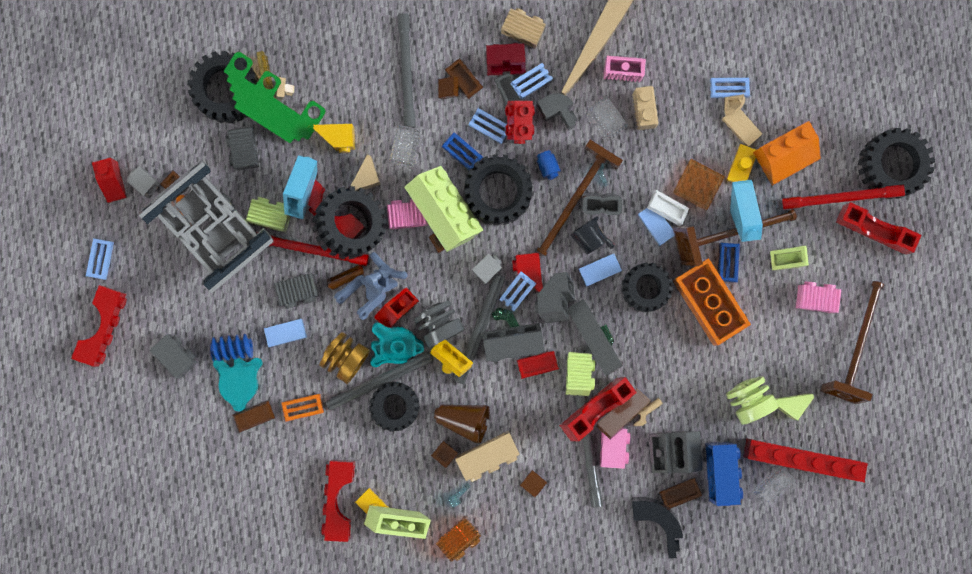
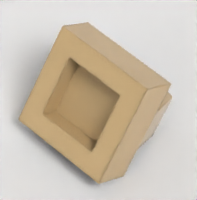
(284, 89)

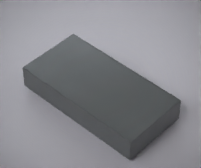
(505, 88)

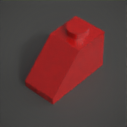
(109, 179)
(530, 266)
(396, 308)

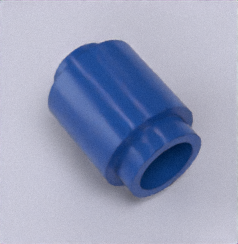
(548, 165)

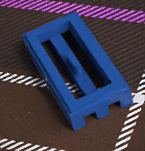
(467, 146)
(728, 260)

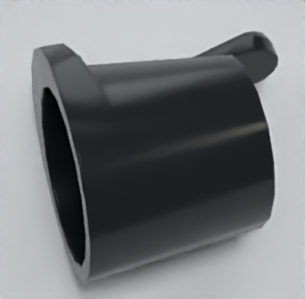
(591, 237)

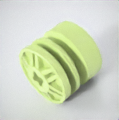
(752, 400)

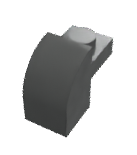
(556, 105)

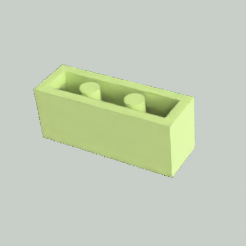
(397, 522)

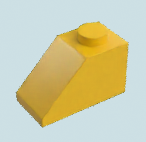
(338, 136)

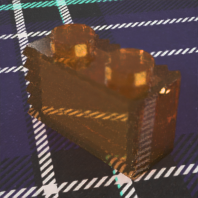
(459, 539)

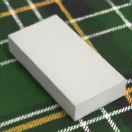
(668, 208)

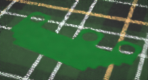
(263, 108)

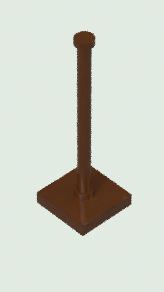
(602, 156)
(689, 245)
(846, 390)

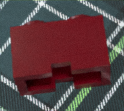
(505, 58)

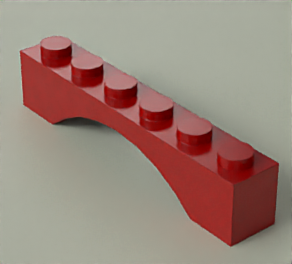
(805, 460)

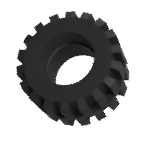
(661, 278)
(380, 416)

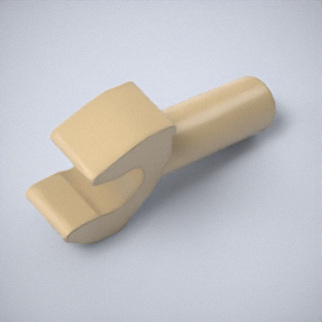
(652, 406)

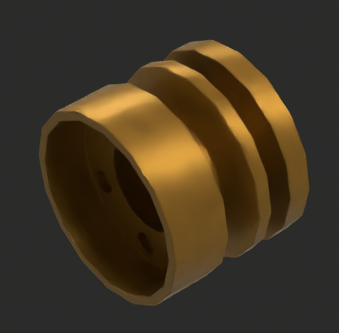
(344, 357)

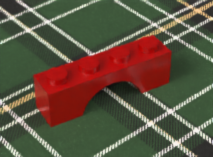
(863, 222)
(347, 224)
(109, 304)
(585, 418)
(337, 525)

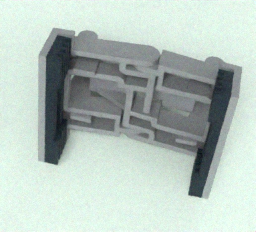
(224, 232)

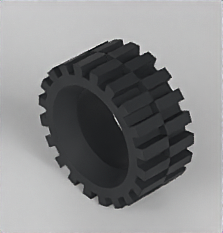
(198, 85)
(873, 153)
(504, 166)
(330, 234)

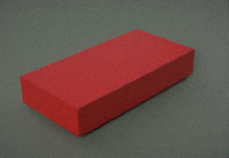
(537, 364)

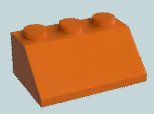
(789, 153)

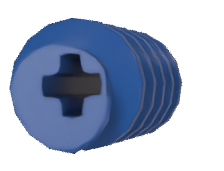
(231, 348)

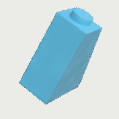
(299, 187)
(745, 211)

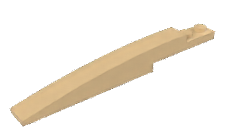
(602, 32)

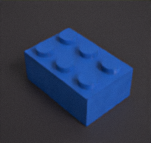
(723, 473)

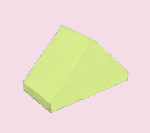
(789, 258)
(794, 405)

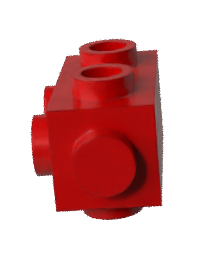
(519, 121)

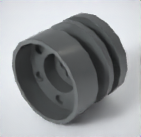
(438, 323)

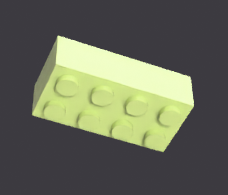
(443, 208)

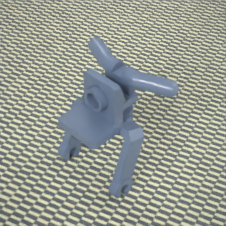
(376, 286)

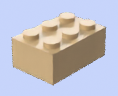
(487, 456)

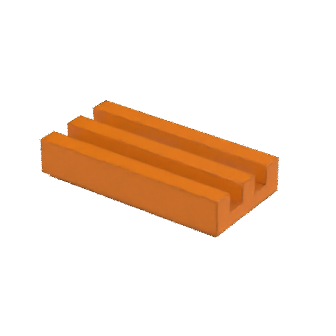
(318, 403)

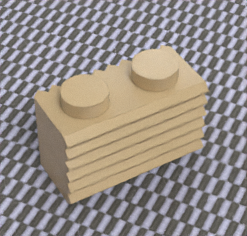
(523, 28)
(645, 108)

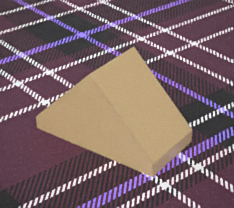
(367, 175)

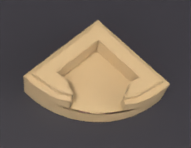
(733, 104)

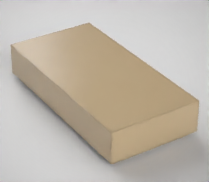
(742, 127)

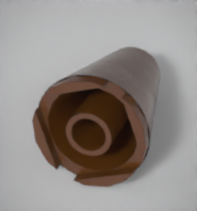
(464, 420)

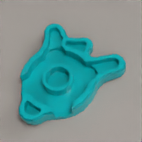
(394, 345)
(238, 382)

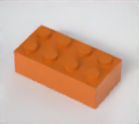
(711, 302)

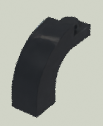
(653, 510)

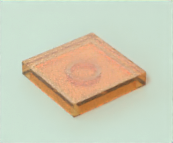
(698, 184)

